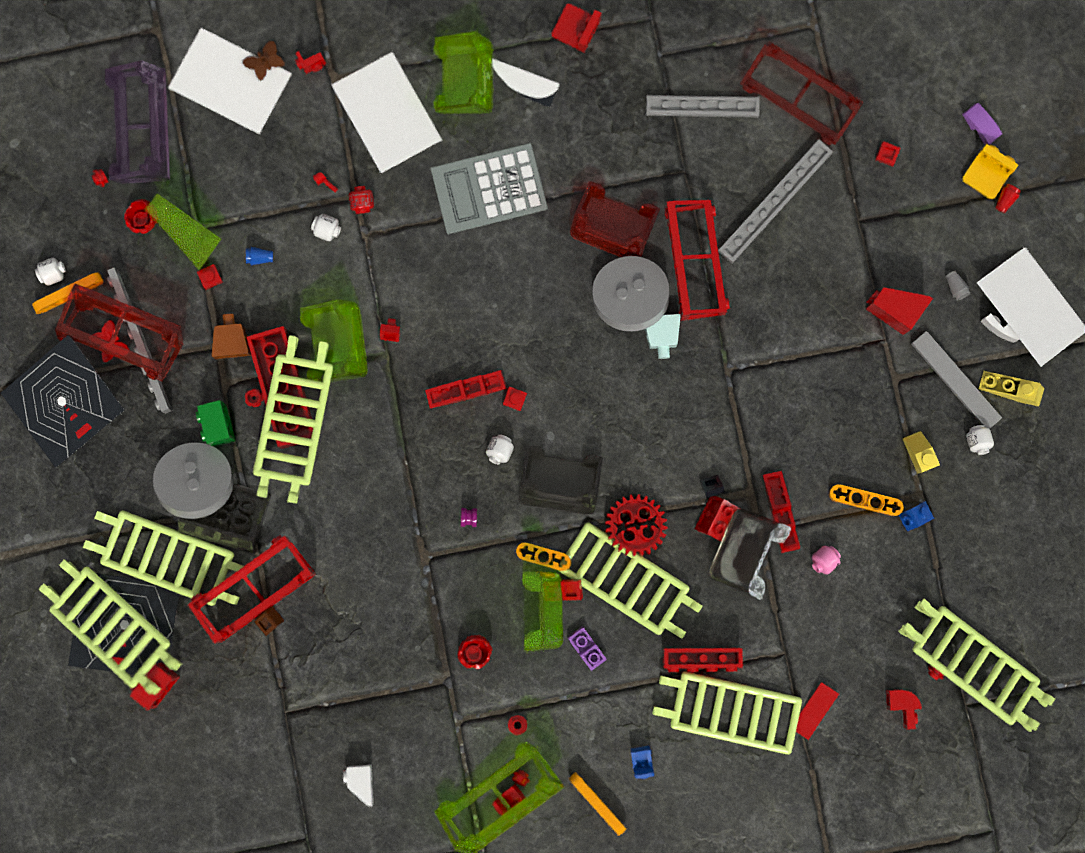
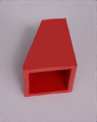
(898, 308)

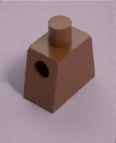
(229, 339)

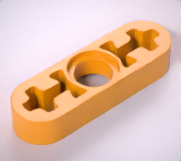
(531, 548)

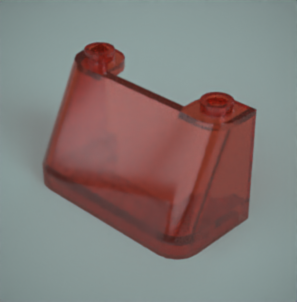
(612, 224)

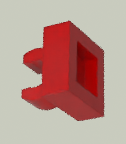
(390, 331)

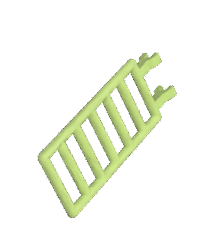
(610, 598)
(731, 735)

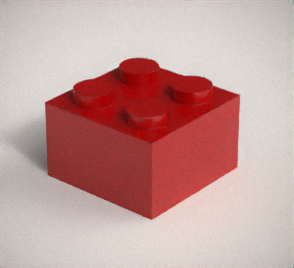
(163, 678)

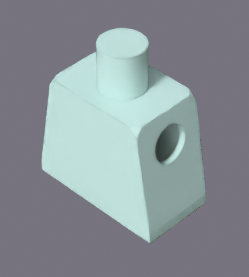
(664, 335)

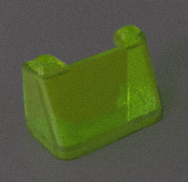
(465, 74)
(341, 327)
(550, 611)

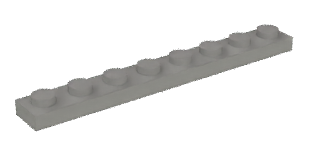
(775, 201)
(135, 332)

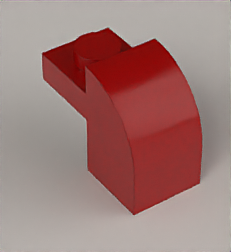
(906, 701)

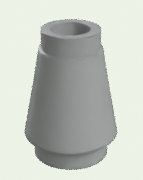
(957, 286)

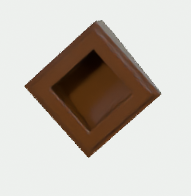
(269, 620)

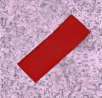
(815, 710)

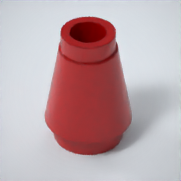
(1007, 197)

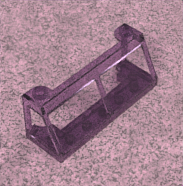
(157, 164)

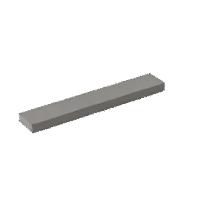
(702, 106)
(956, 380)

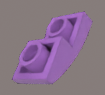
(984, 124)
(586, 648)

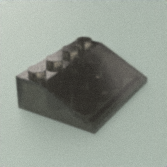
(234, 524)

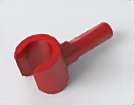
(320, 178)

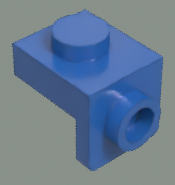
(916, 516)
(642, 762)

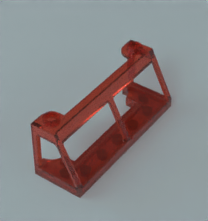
(751, 85)
(88, 299)

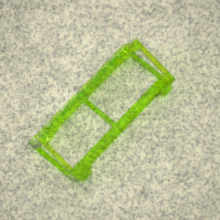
(545, 789)

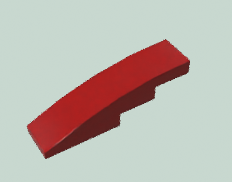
(465, 389)
(781, 508)

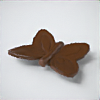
(265, 61)

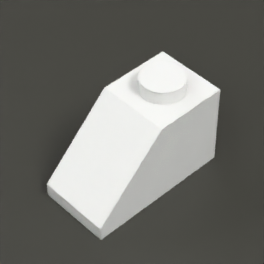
(360, 782)

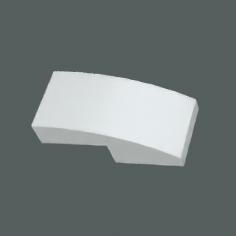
(994, 325)

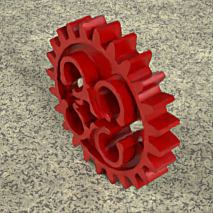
(639, 542)

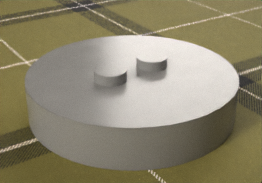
(631, 293)
(193, 480)

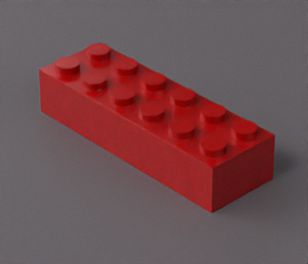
(264, 350)

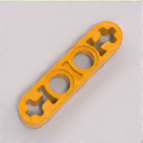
(61, 296)
(866, 498)
(597, 803)

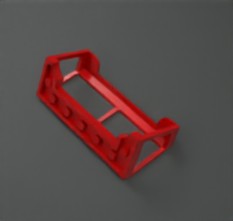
(710, 212)
(200, 600)

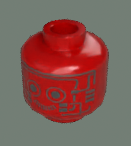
(361, 200)

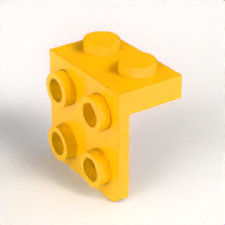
(989, 171)

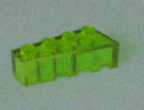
(186, 233)

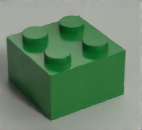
(215, 423)

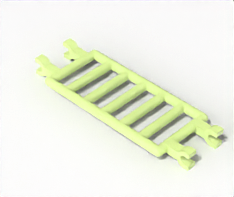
(273, 396)
(175, 536)
(124, 608)
(1032, 690)

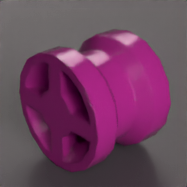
(469, 517)

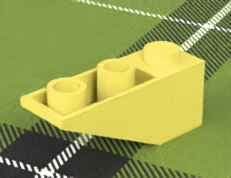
(1012, 388)

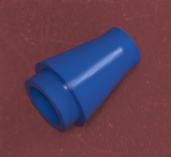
(258, 256)

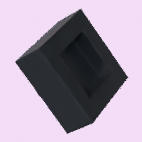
(712, 486)

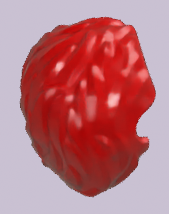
(137, 218)
(474, 652)

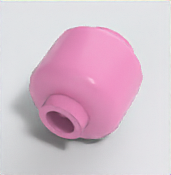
(825, 560)

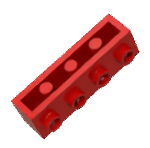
(702, 658)

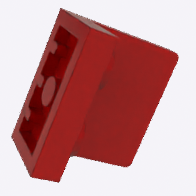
(576, 27)
(716, 517)

